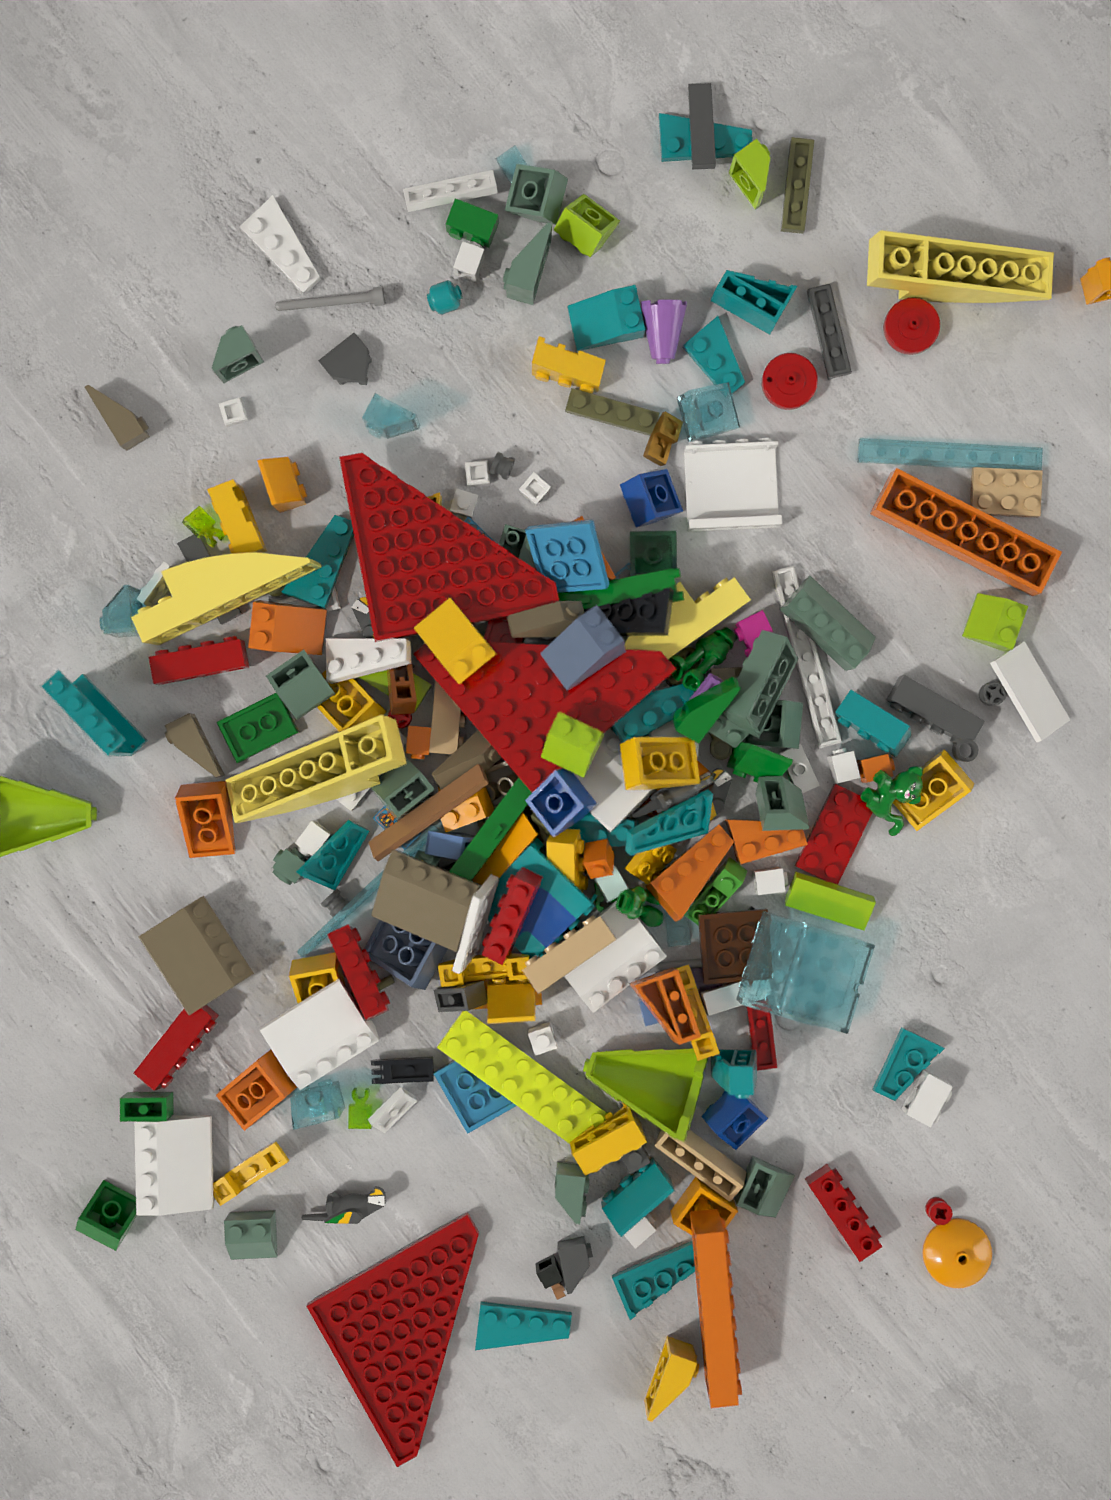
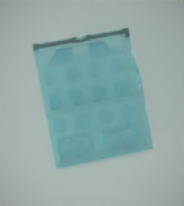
(804, 972)

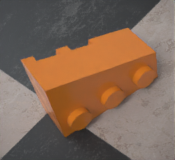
(753, 843)
(669, 1004)

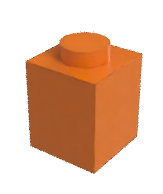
(418, 741)
(870, 766)
(598, 858)

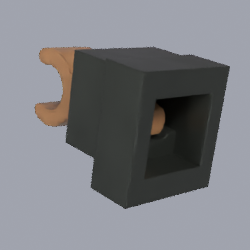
(550, 1275)

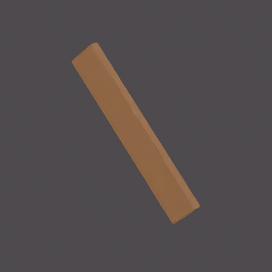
(428, 812)

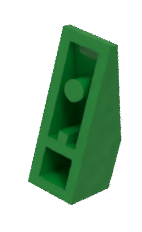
(702, 711)

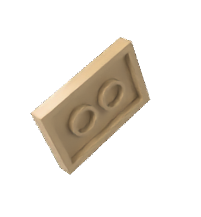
(1006, 491)

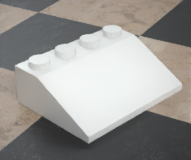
(607, 785)
(618, 963)
(319, 1034)
(174, 1165)

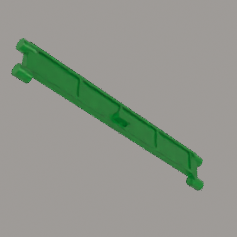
(626, 588)
(492, 831)

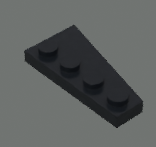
(641, 615)

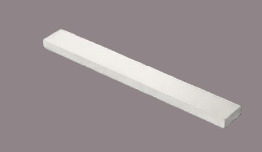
(808, 666)

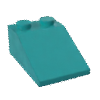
(607, 318)

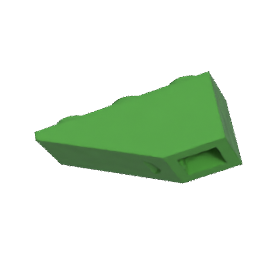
(718, 889)

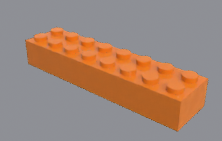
(965, 532)
(716, 1307)

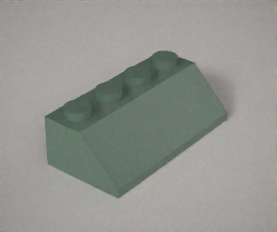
(828, 624)
(761, 682)

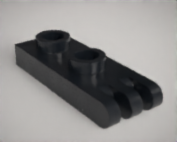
(403, 1070)

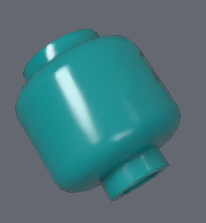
(444, 297)

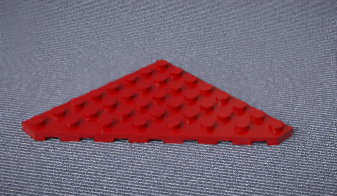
(422, 555)
(519, 697)
(395, 1328)

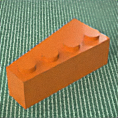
(686, 876)

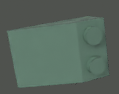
(527, 268)

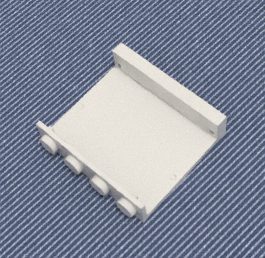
(731, 485)

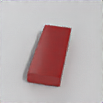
(762, 1038)

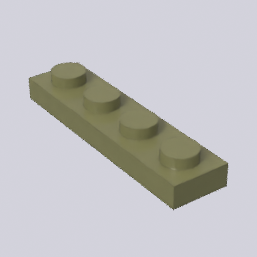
(797, 185)
(611, 412)

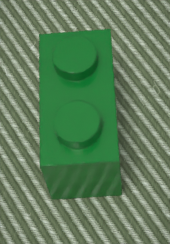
(471, 223)
(146, 1106)

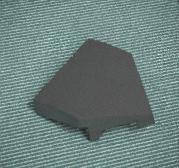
(348, 361)

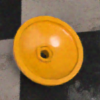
(949, 1242)

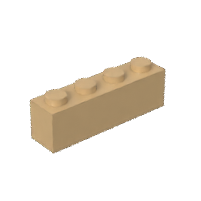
(446, 723)
(569, 954)
(704, 1163)

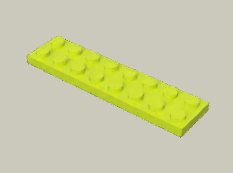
(519, 1078)

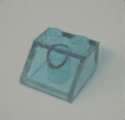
(708, 411)
(388, 418)
(117, 614)
(316, 1104)

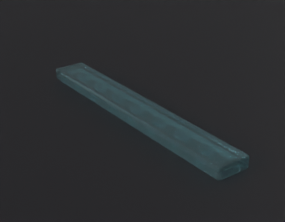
(948, 454)
(358, 899)

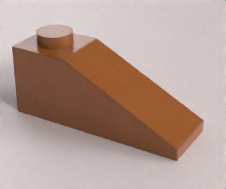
(401, 690)

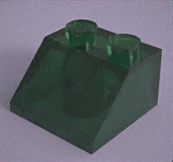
(652, 551)

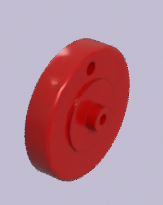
(911, 326)
(789, 381)

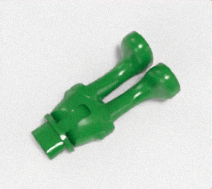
(712, 649)
(632, 904)

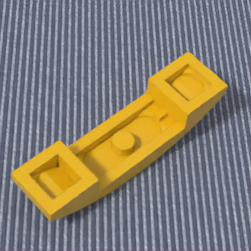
(483, 968)
(705, 1045)
(248, 1172)

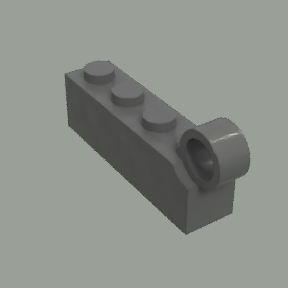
(938, 713)

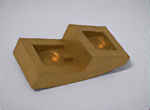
(662, 437)

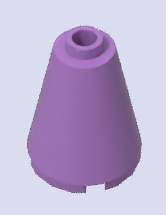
(663, 327)

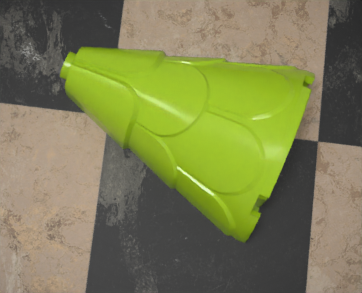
(38, 815)
(652, 1083)

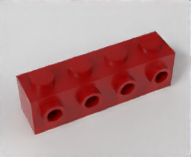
(199, 661)
(511, 916)
(358, 972)
(174, 1046)
(843, 1212)

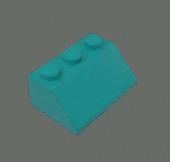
(636, 1196)

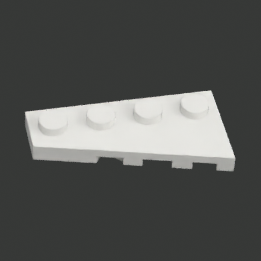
(277, 240)
(361, 657)

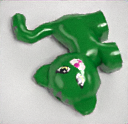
(904, 788)

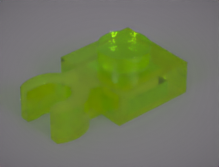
(201, 524)
(360, 1111)

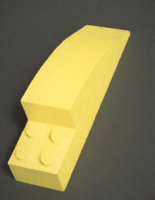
(957, 269)
(213, 588)
(693, 618)
(318, 771)

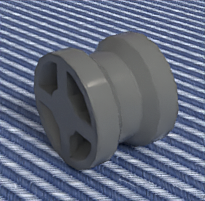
(502, 465)
(996, 691)
(335, 902)

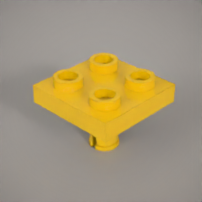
(650, 863)

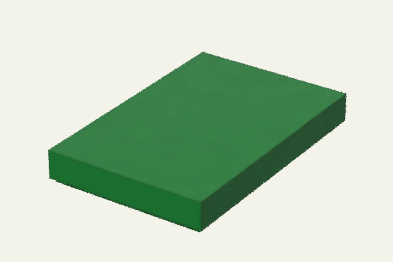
(257, 727)

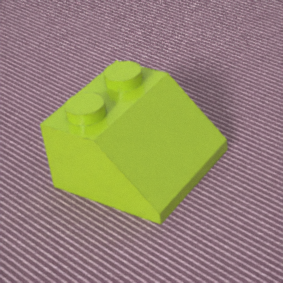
(750, 171)
(586, 225)
(995, 621)
(572, 744)

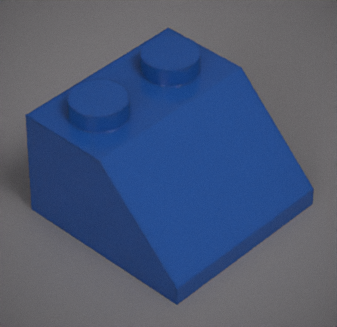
(651, 497)
(560, 801)
(734, 1119)

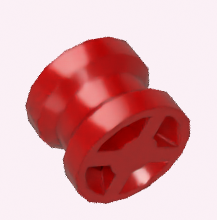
(404, 720)
(934, 1206)

